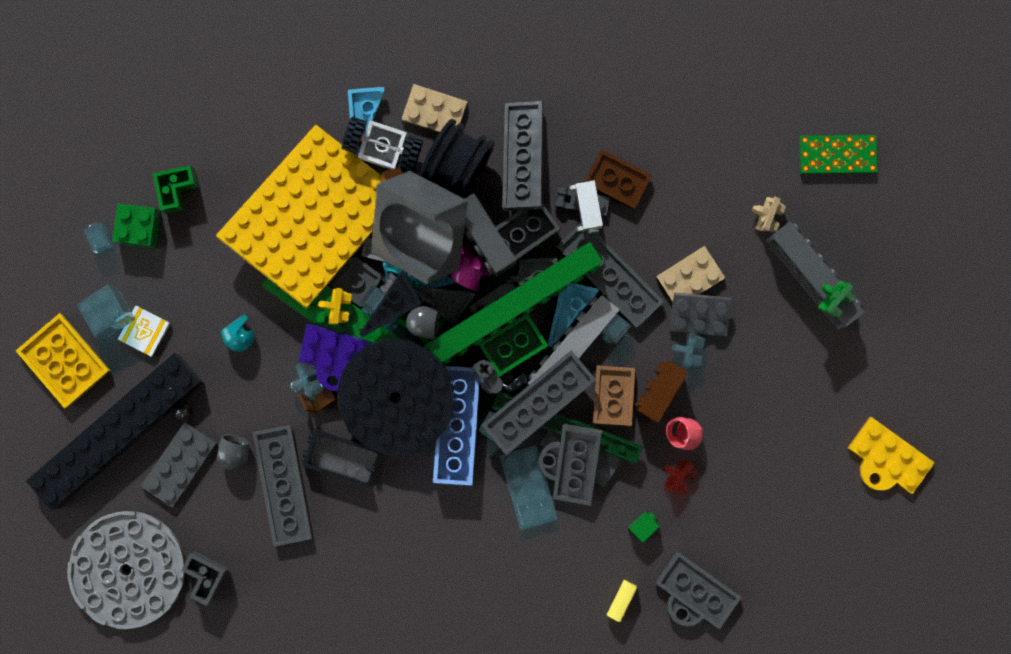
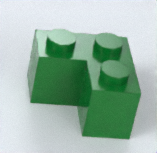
(170, 185)

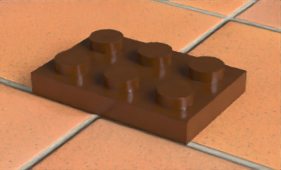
(618, 179)

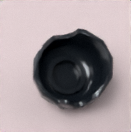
(514, 381)

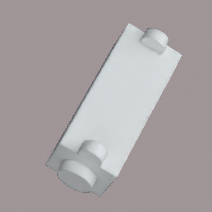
(588, 207)

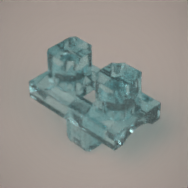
(689, 358)
(304, 373)

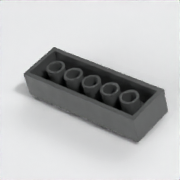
(811, 270)

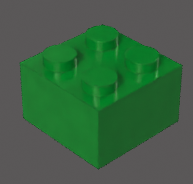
(136, 226)

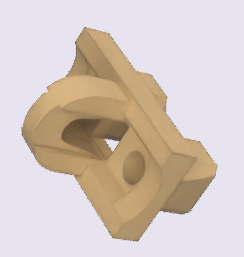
(767, 212)

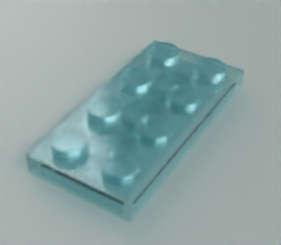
(528, 488)

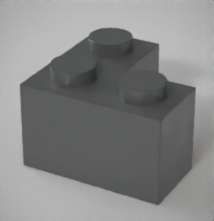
(209, 576)

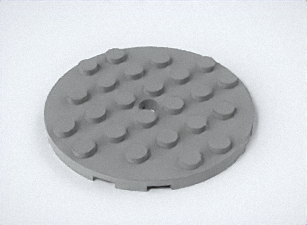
(97, 572)

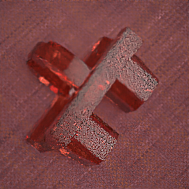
(683, 469)

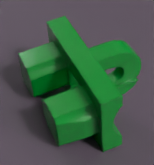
(835, 295)

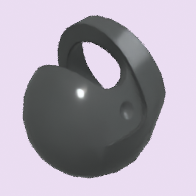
(423, 322)
(232, 455)

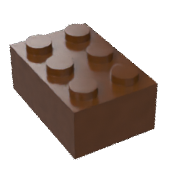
(660, 391)

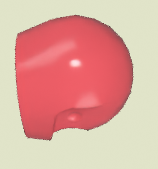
(688, 433)

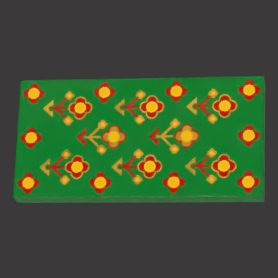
(838, 154)

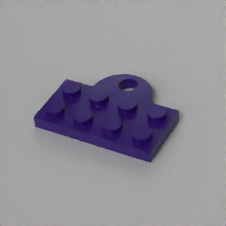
(329, 352)

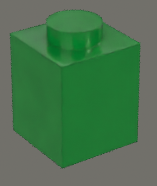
(644, 526)

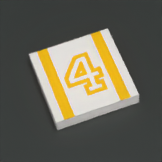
(144, 332)

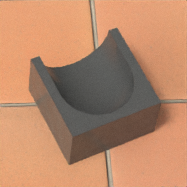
(418, 227)

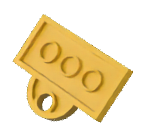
(889, 458)

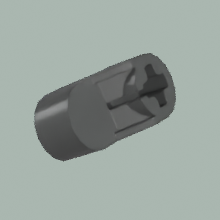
(487, 377)

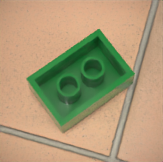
(513, 345)

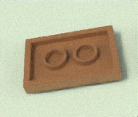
(614, 395)

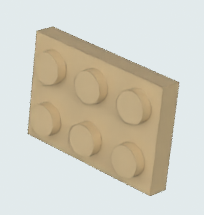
(432, 109)
(691, 274)

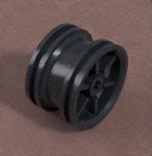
(456, 159)

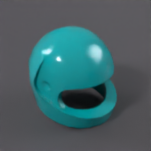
(236, 337)

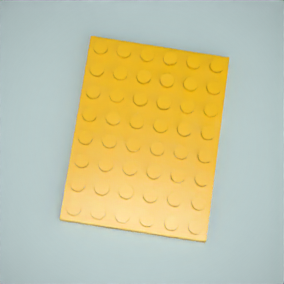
(306, 217)

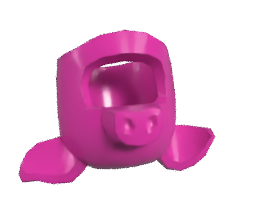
(470, 270)

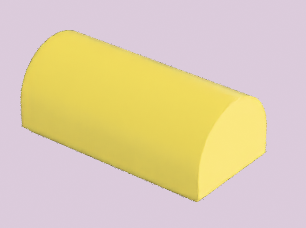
(622, 600)

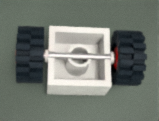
(382, 145)

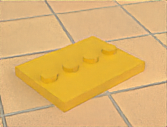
(63, 360)

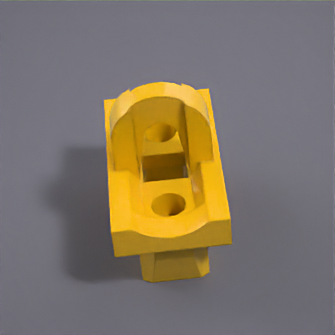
(338, 298)

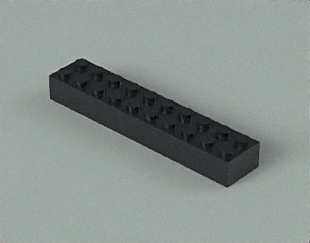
(114, 432)

